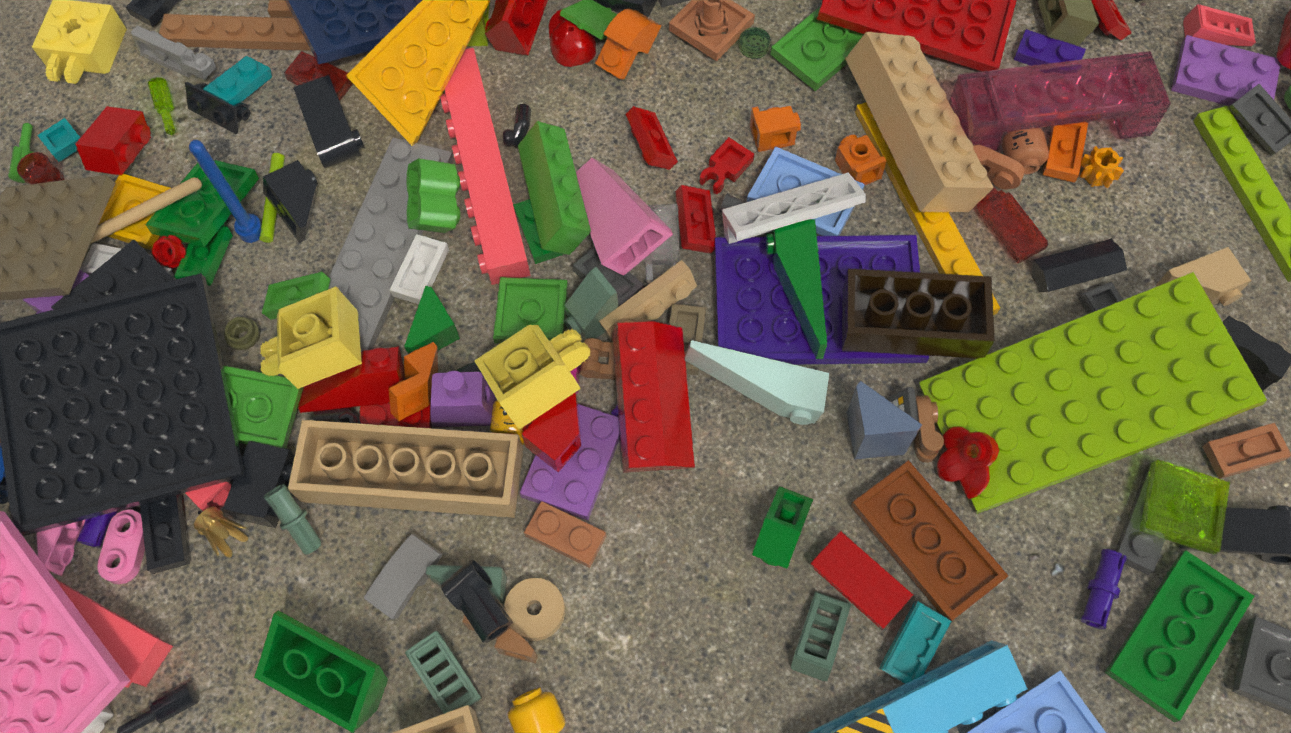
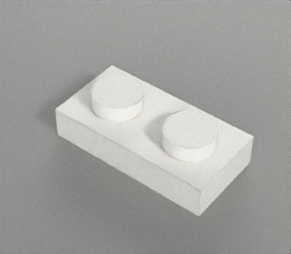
(419, 268)

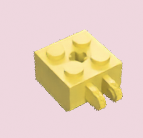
(78, 39)
(314, 339)
(532, 372)

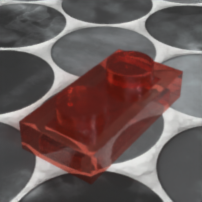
(306, 69)

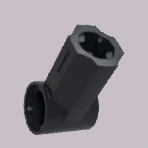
(472, 594)

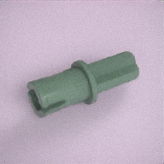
(293, 518)

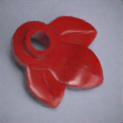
(964, 462)

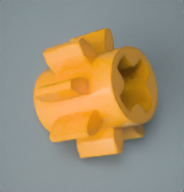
(1101, 167)

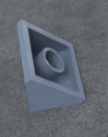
(878, 425)

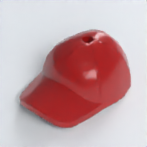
(569, 43)

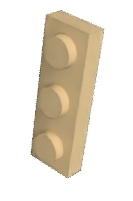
(653, 299)

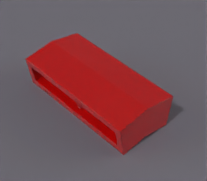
(861, 580)

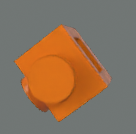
(774, 127)
(860, 159)

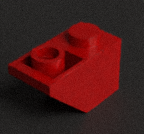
(555, 433)

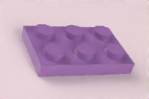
(1222, 71)
(581, 478)

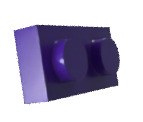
(1041, 49)

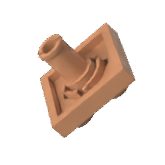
(715, 18)

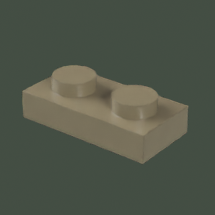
(692, 322)

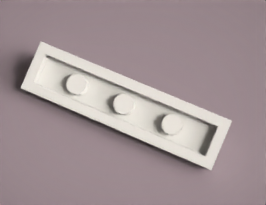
(791, 207)

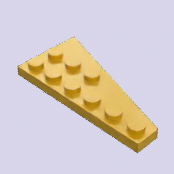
(416, 61)

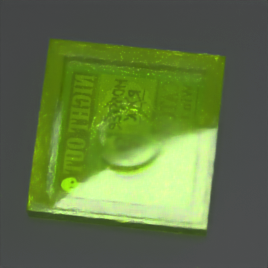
(1185, 507)

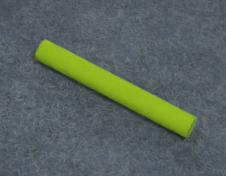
(269, 212)

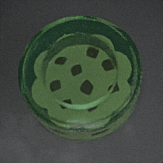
(754, 42)

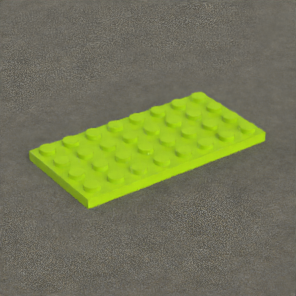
(1097, 389)

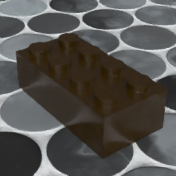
(917, 313)

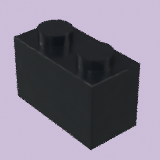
(264, 470)

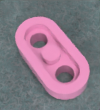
(123, 545)

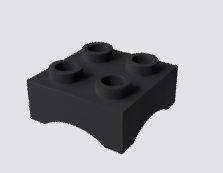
(1263, 357)

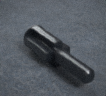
(163, 708)

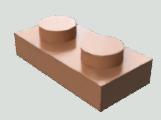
(1246, 451)
(565, 534)

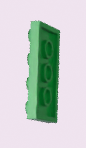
(1179, 636)

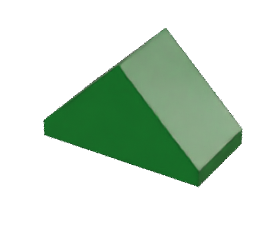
(431, 324)

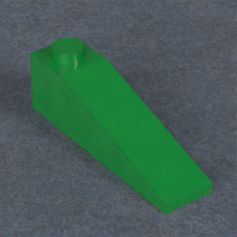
(798, 270)

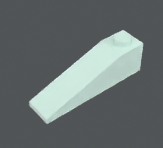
(777, 385)

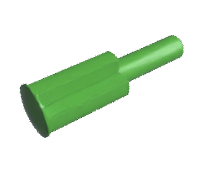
(19, 152)

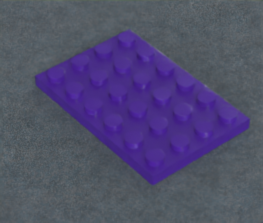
(757, 314)

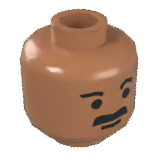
(1027, 148)

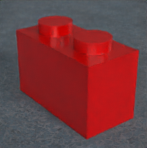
(113, 140)

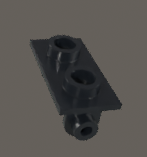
(214, 108)

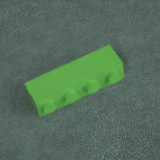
(553, 188)

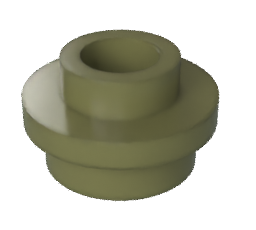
(236, 327)

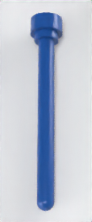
(246, 225)

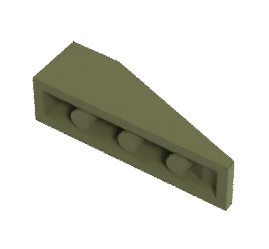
(1068, 19)

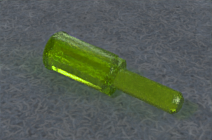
(162, 102)

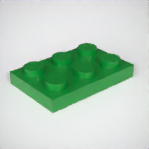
(202, 213)

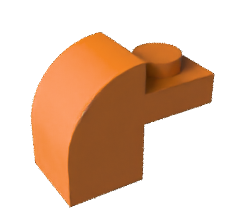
(627, 35)

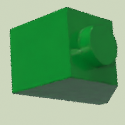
(782, 527)

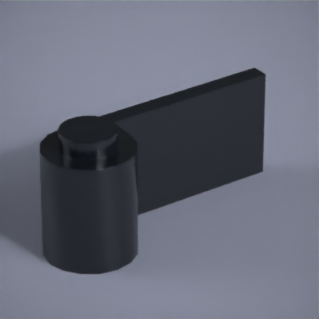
(327, 122)
(1257, 532)

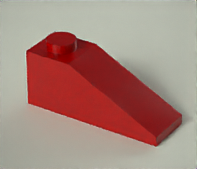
(358, 385)

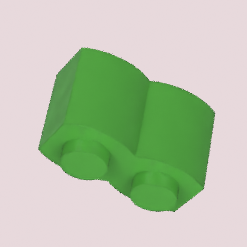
(432, 196)

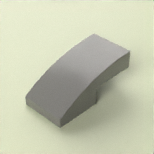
(402, 576)

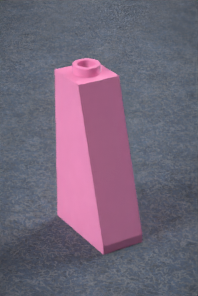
(619, 220)

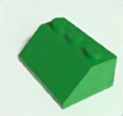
(320, 673)

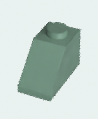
(590, 304)

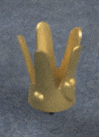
(217, 528)

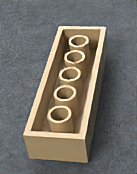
(918, 123)
(407, 468)

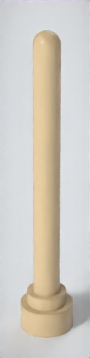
(146, 208)

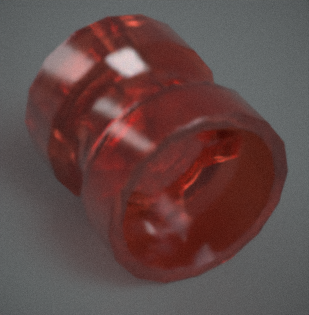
(38, 169)

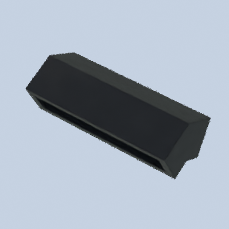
(1078, 265)

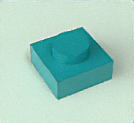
(60, 139)

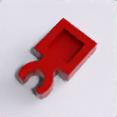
(727, 162)

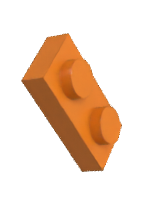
(1065, 151)

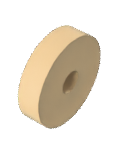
(523, 596)

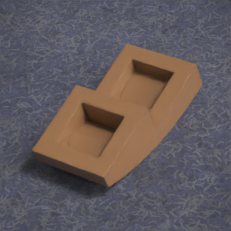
(511, 644)

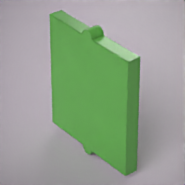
(589, 16)

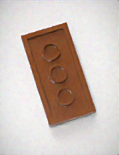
(929, 541)

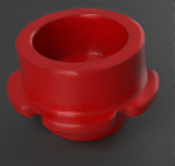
(162, 251)

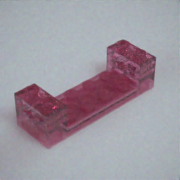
(1061, 94)

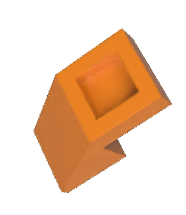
(415, 391)

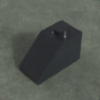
(292, 195)

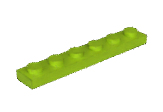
(1249, 182)

